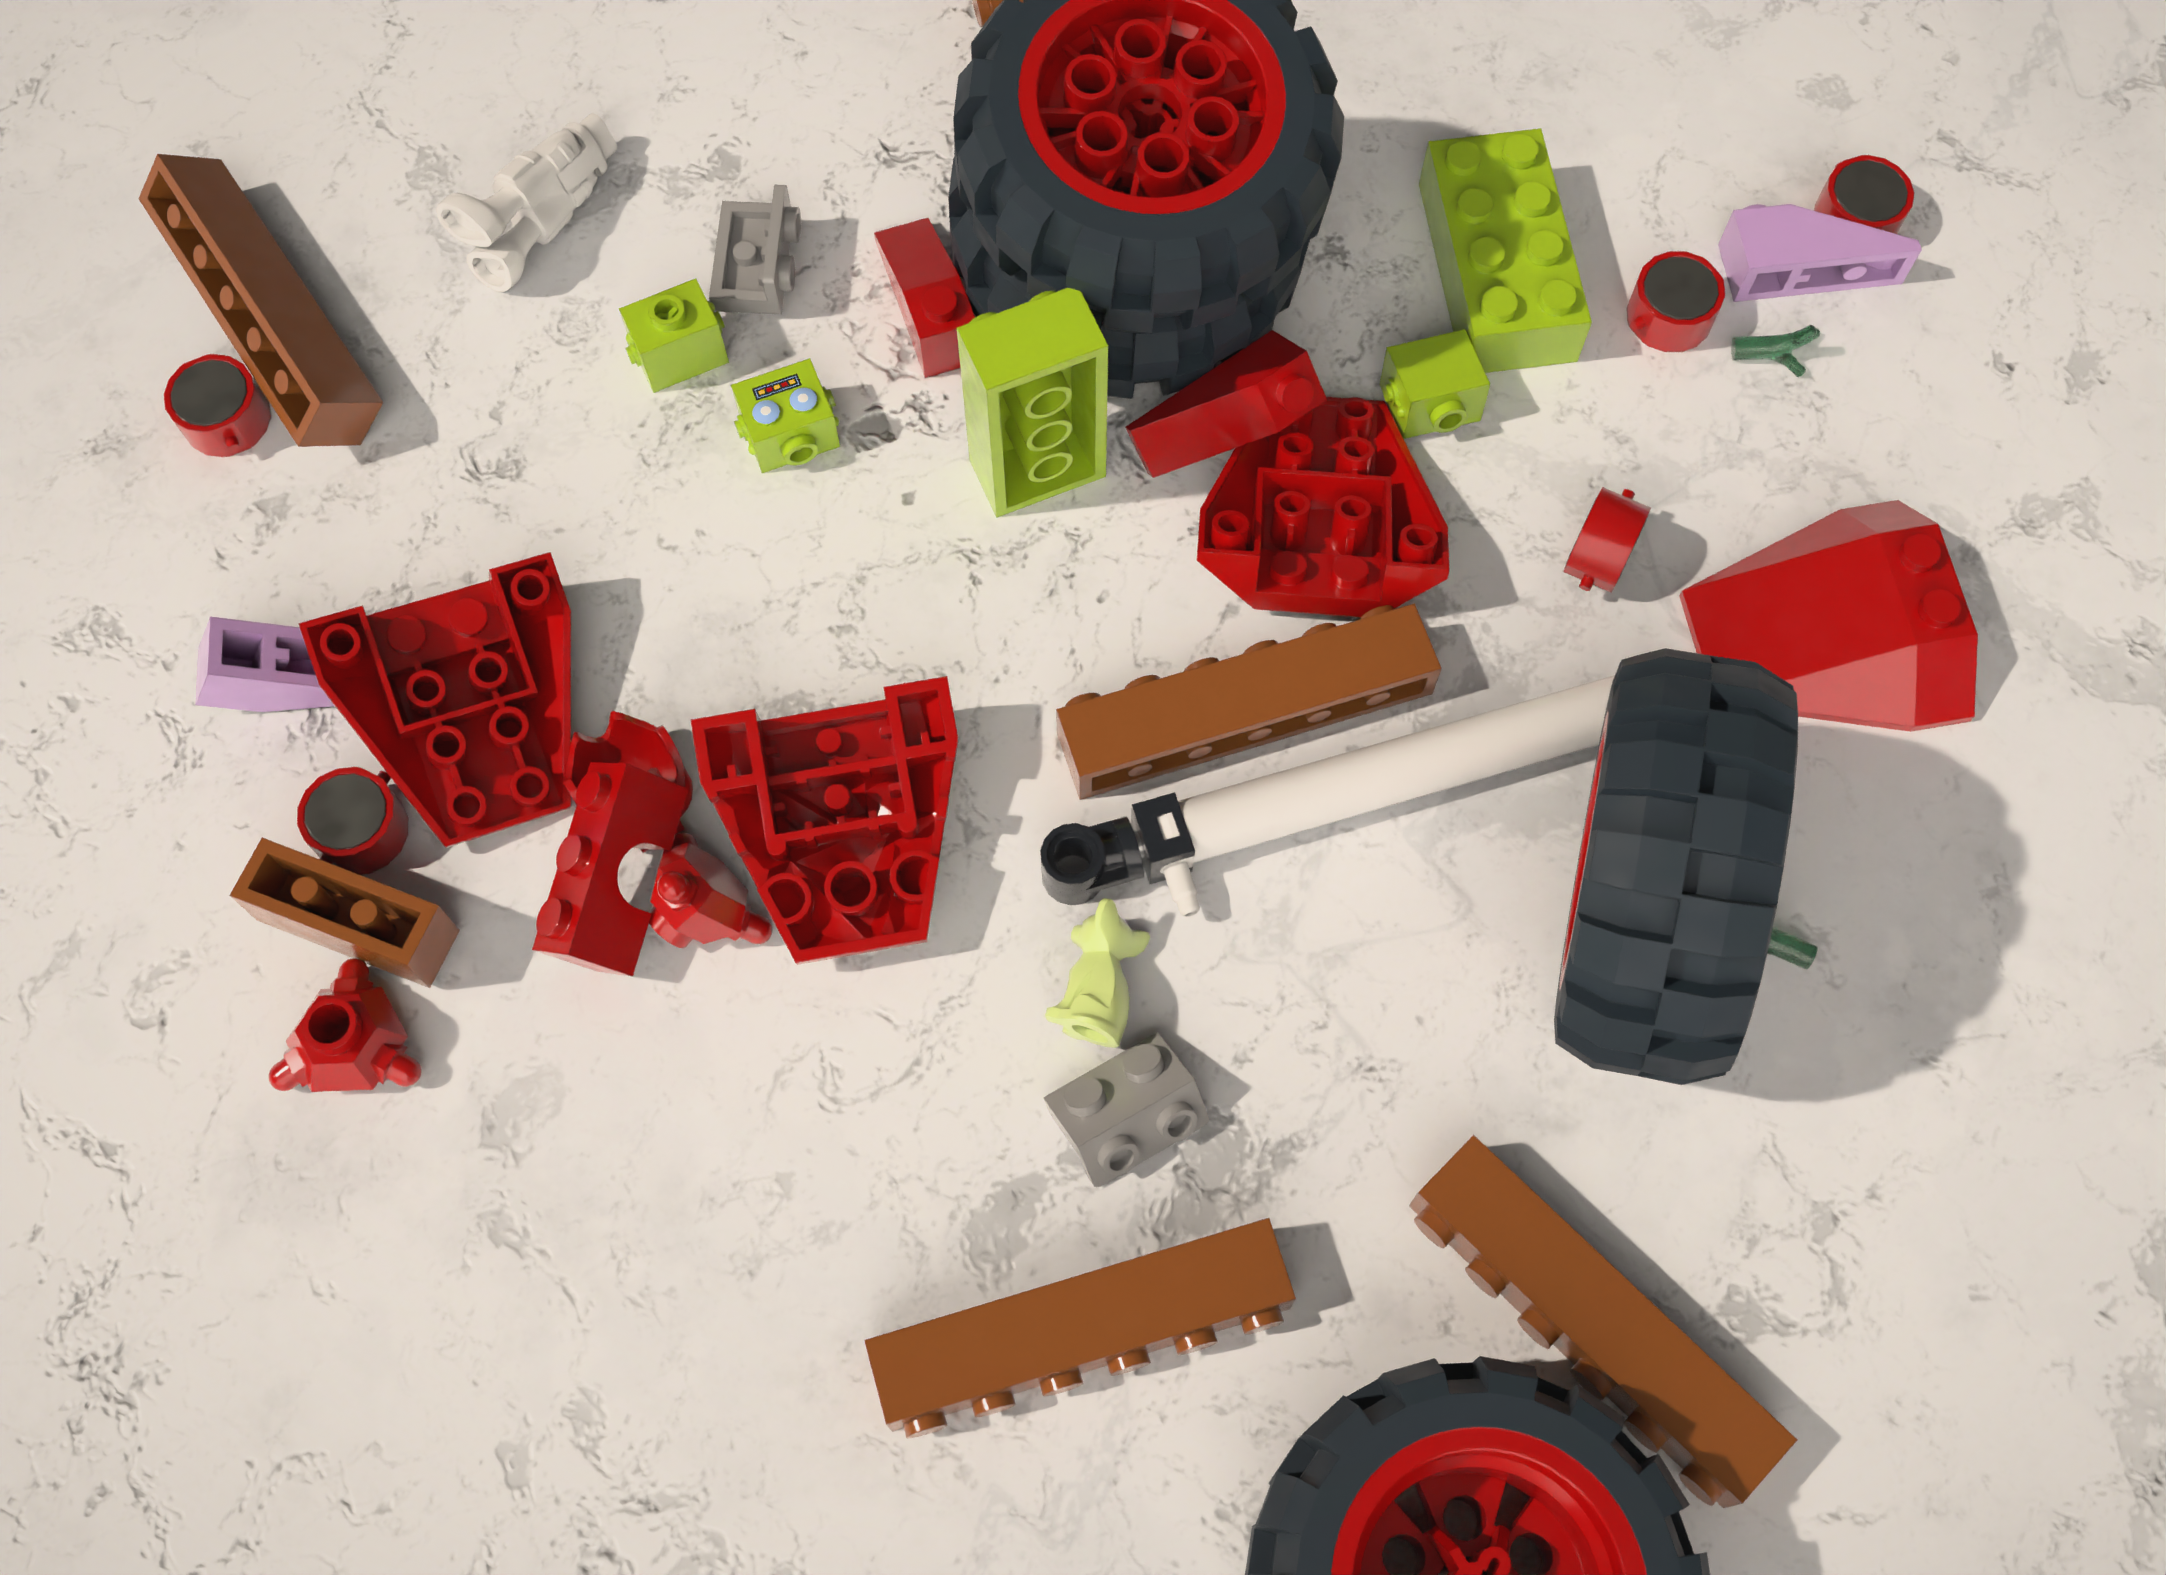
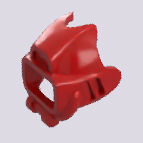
(628, 742)

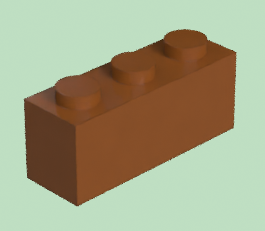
(345, 912)

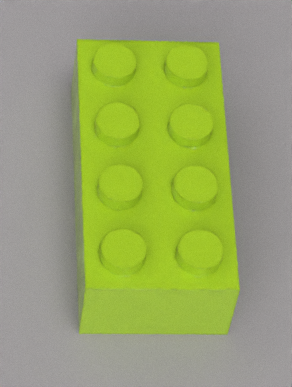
(1504, 249)
(1035, 399)

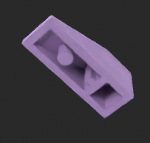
(1808, 252)
(256, 668)

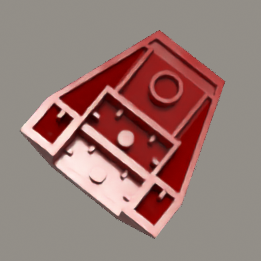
(1852, 617)

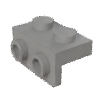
(753, 254)
(1128, 1109)

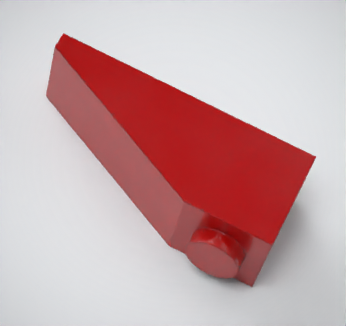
(926, 292)
(1229, 406)

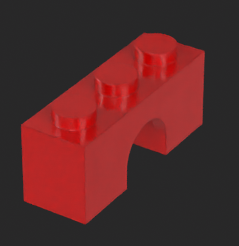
(585, 911)

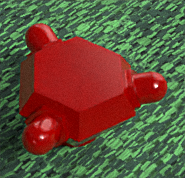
(701, 899)
(347, 1039)

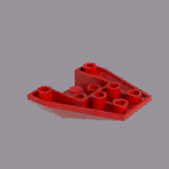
(1325, 516)
(461, 696)

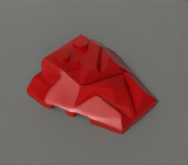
(838, 814)

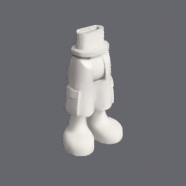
(532, 192)

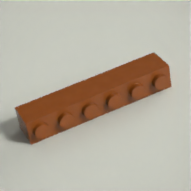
(260, 301)
(1246, 699)
(1602, 1325)
(1080, 1326)

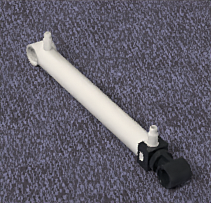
(1174, 834)

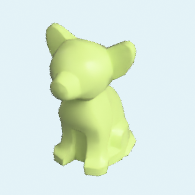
(1097, 991)

